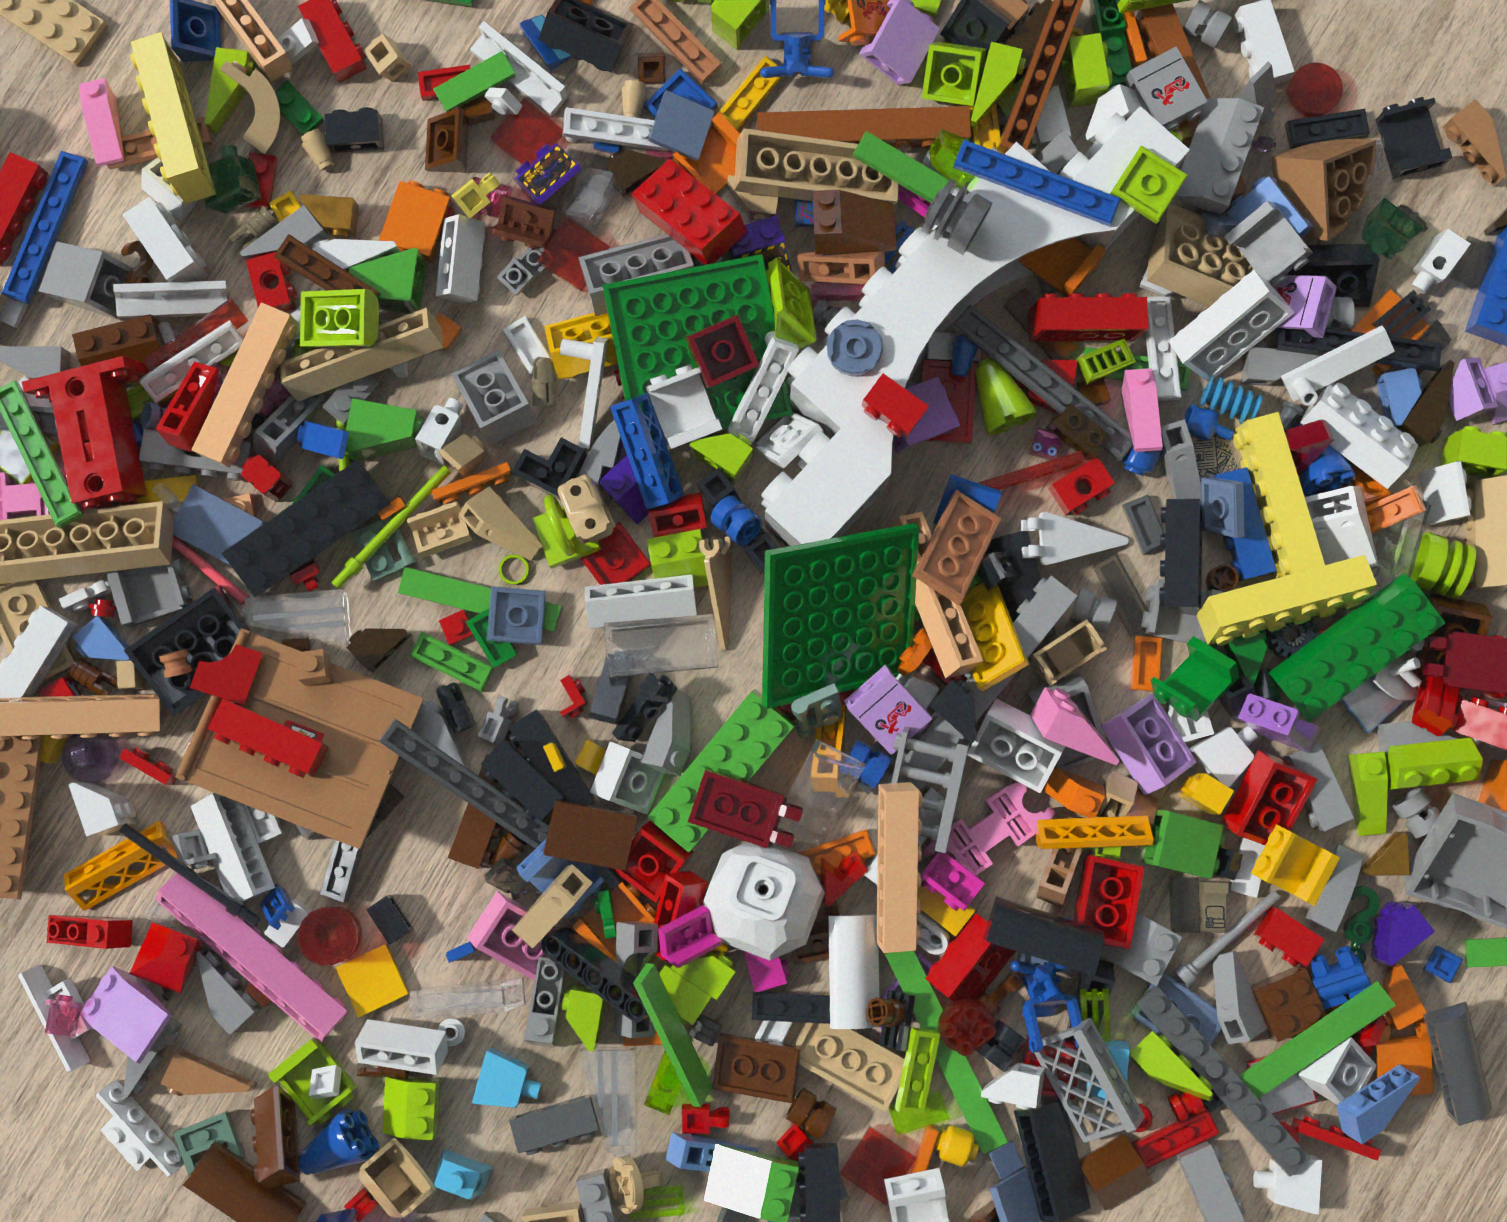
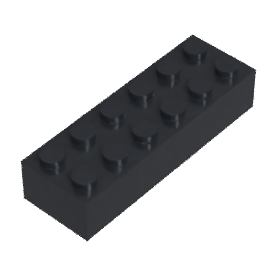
(306, 528)

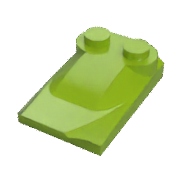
(791, 305)
(339, 318)

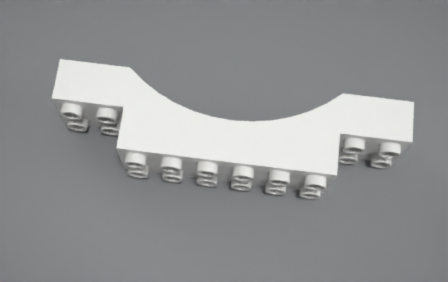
(927, 293)

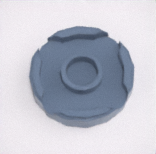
(854, 347)

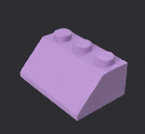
(1148, 744)

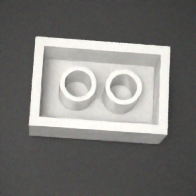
(166, 242)
(1015, 746)

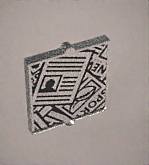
(1214, 457)

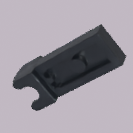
(645, 707)

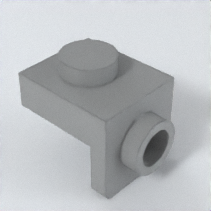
(192, 849)

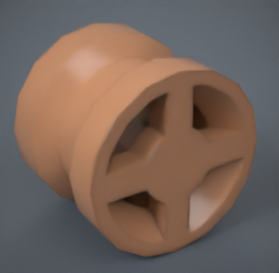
(175, 663)

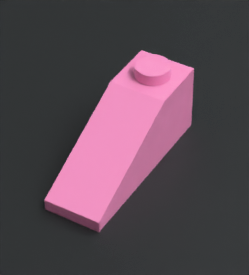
(102, 121)
(1142, 409)

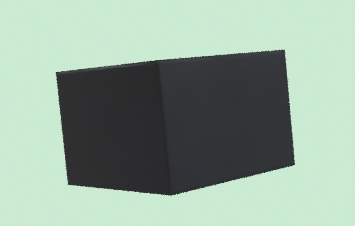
(999, 569)

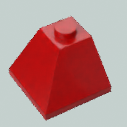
(166, 958)

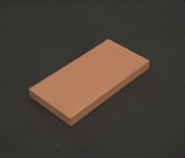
(957, 547)

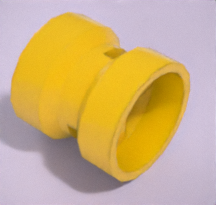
(839, 9)

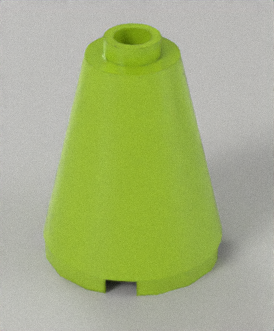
(1001, 399)

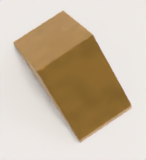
(1390, 858)

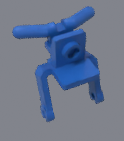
(797, 49)
(1044, 998)

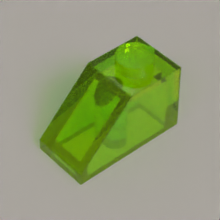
(664, 1087)

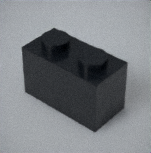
(354, 130)

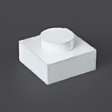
(503, 101)
(325, 1082)

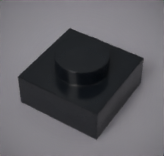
(1228, 863)

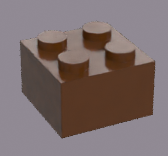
(1288, 1003)

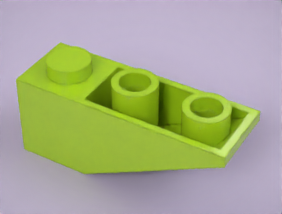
(1162, 1065)

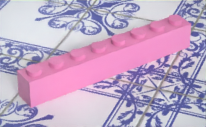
(253, 957)

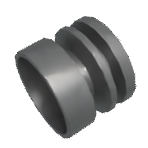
(956, 216)

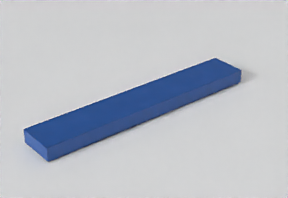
(1036, 183)
(45, 227)

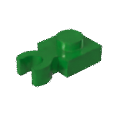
(604, 906)

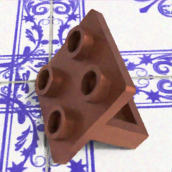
(525, 222)

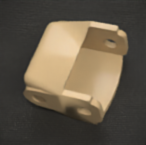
(585, 507)
(1067, 652)
(396, 1180)

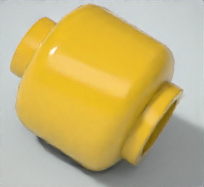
(956, 1146)

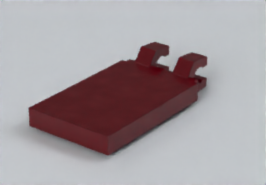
(1470, 662)
(742, 810)

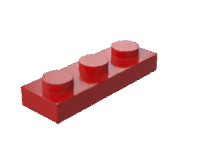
(1335, 1136)

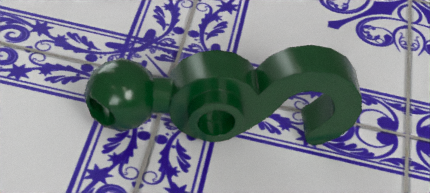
(1358, 927)

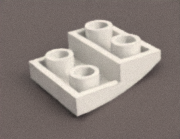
(1446, 493)

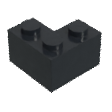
(551, 473)

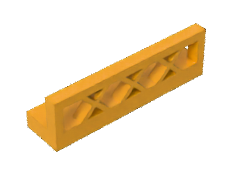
(1093, 832)
(116, 863)

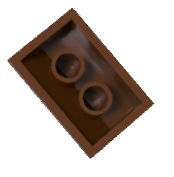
(128, 338)
(275, 1138)

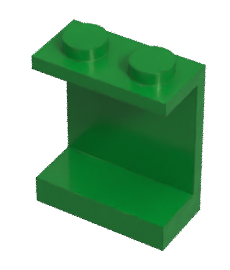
(1197, 681)

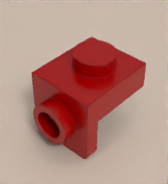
(574, 689)
(1369, 1035)

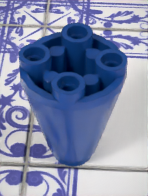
(1326, 473)
(339, 1144)

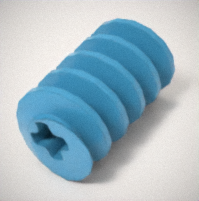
(1231, 399)

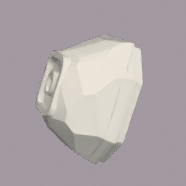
(768, 922)

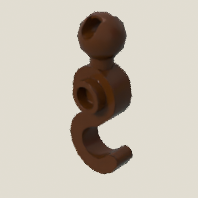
(138, 273)
(993, 1000)

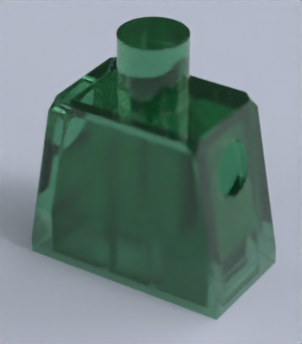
(233, 181)
(1389, 229)

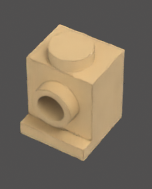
(387, 57)

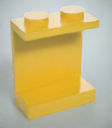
(1295, 865)

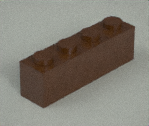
(476, 834)

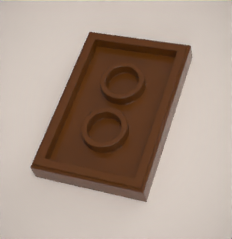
(590, 835)
(756, 1068)

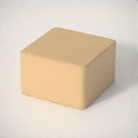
(129, 676)

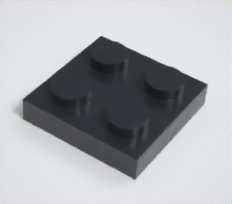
(975, 25)

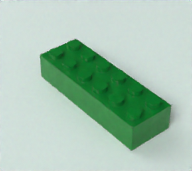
(1357, 647)

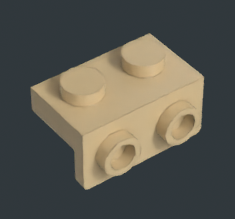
(439, 529)

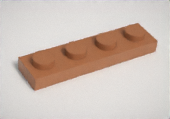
(676, 38)
(140, 146)

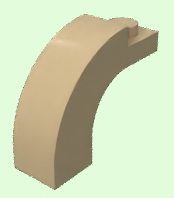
(267, 111)

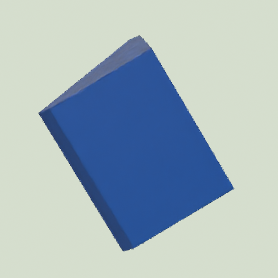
(194, 30)

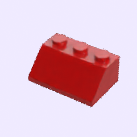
(1268, 796)
(1109, 898)
(969, 963)

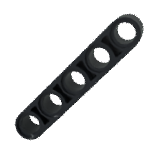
(595, 971)

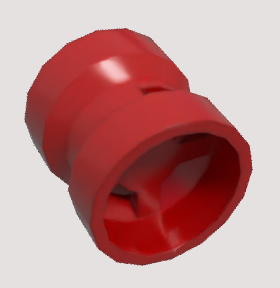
(1184, 1105)

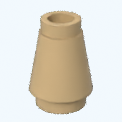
(633, 98)
(315, 145)

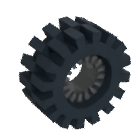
(1286, 648)

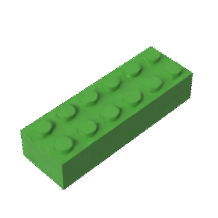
(736, 751)

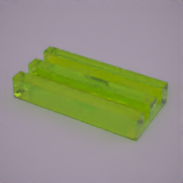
(1095, 996)
(660, 1202)

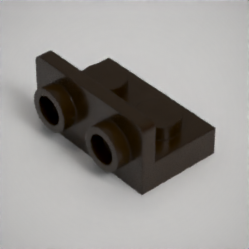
(1079, 432)

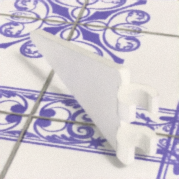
(1066, 539)

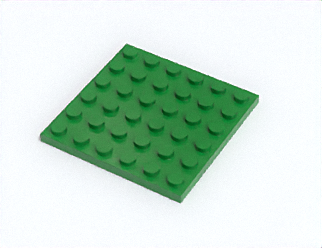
(659, 310)
(837, 611)

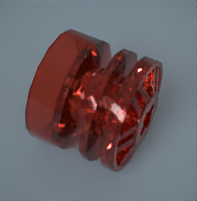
(314, 939)

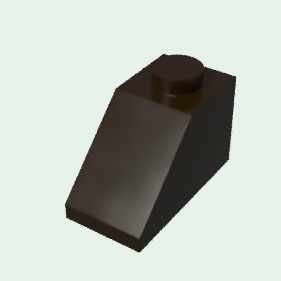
(632, 169)
(376, 645)

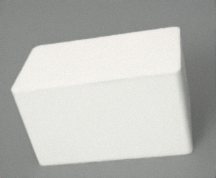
(290, 927)

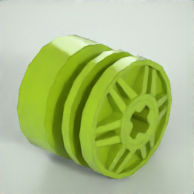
(1443, 565)

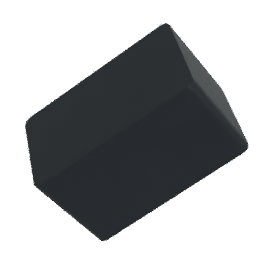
(389, 919)

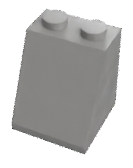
(84, 278)

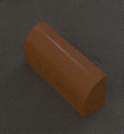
(232, 1188)

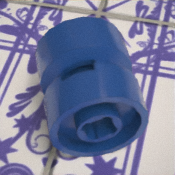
(736, 520)
(875, 763)

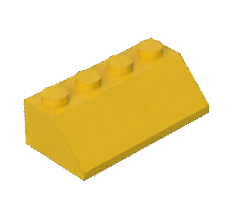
(582, 329)

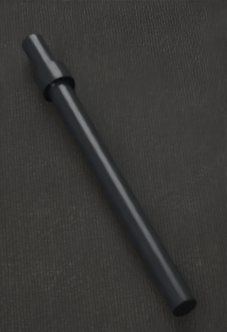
(233, 906)

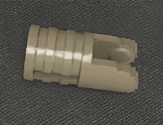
(258, 225)
(543, 382)

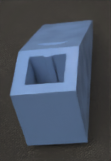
(1374, 1105)

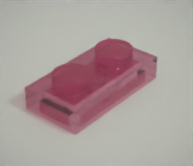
(836, 292)

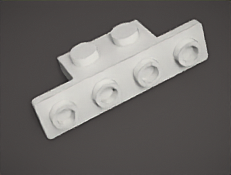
(38, 989)
(136, 1133)

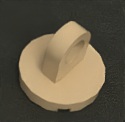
(628, 1183)

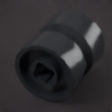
(1002, 1046)

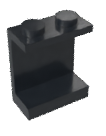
(1410, 138)

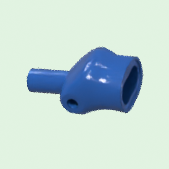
(1204, 424)

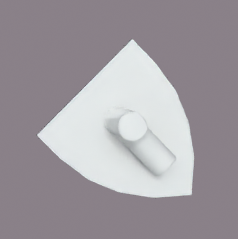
(1398, 679)

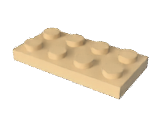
(56, 24)
(16, 606)
(851, 1062)

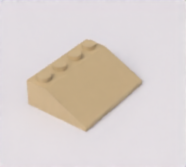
(1191, 260)
(1488, 533)

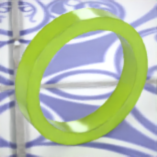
(513, 582)

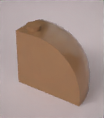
(1326, 181)

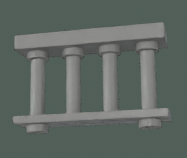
(950, 781)

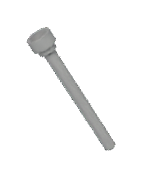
(1188, 972)

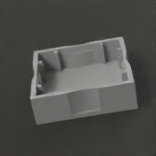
(1464, 861)

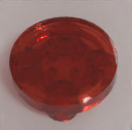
(1315, 89)
(966, 1026)

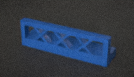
(645, 452)

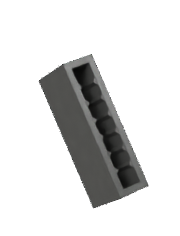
(1458, 1063)

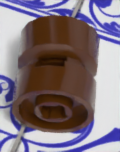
(811, 1113)

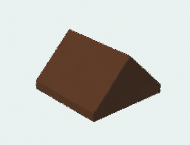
(447, 142)
(1115, 1171)

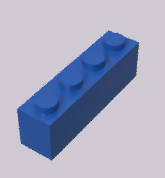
(1250, 553)

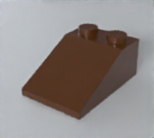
(852, 223)
(1458, 617)

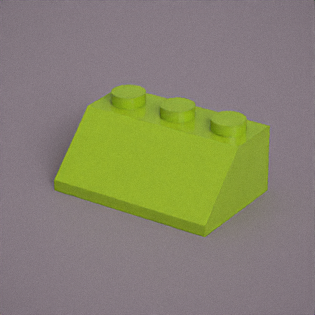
(1433, 763)

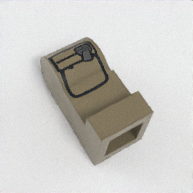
(1212, 906)

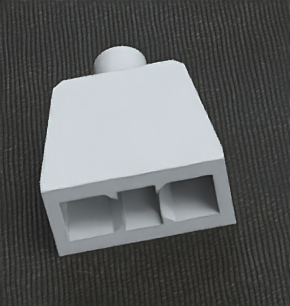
(1442, 251)
(439, 430)
(1225, 753)
(1298, 1191)

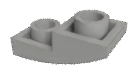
(522, 271)

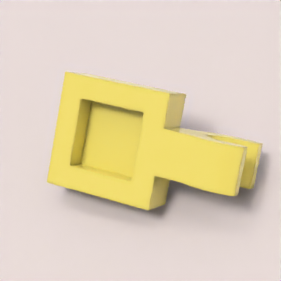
(473, 197)

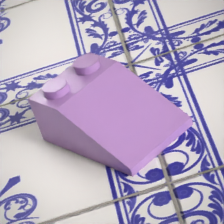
(126, 1013)

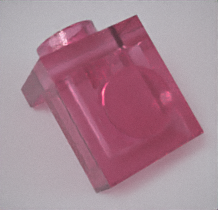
(63, 1016)

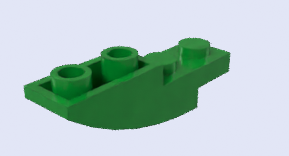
(1111, 25)

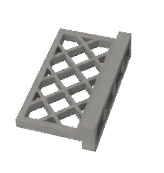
(1104, 1075)

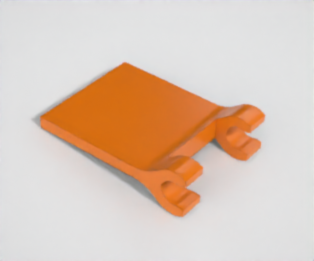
(1379, 309)
(1410, 1052)

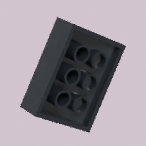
(204, 630)

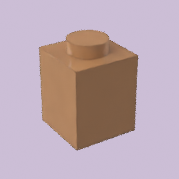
(313, 667)

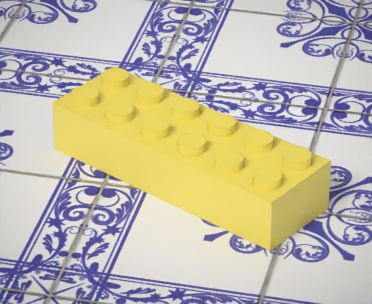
(172, 118)
(1278, 494)
(1286, 600)

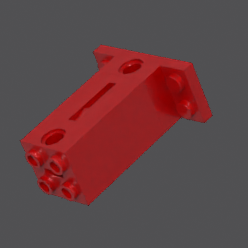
(96, 430)

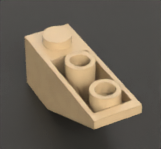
(497, 523)
(552, 905)

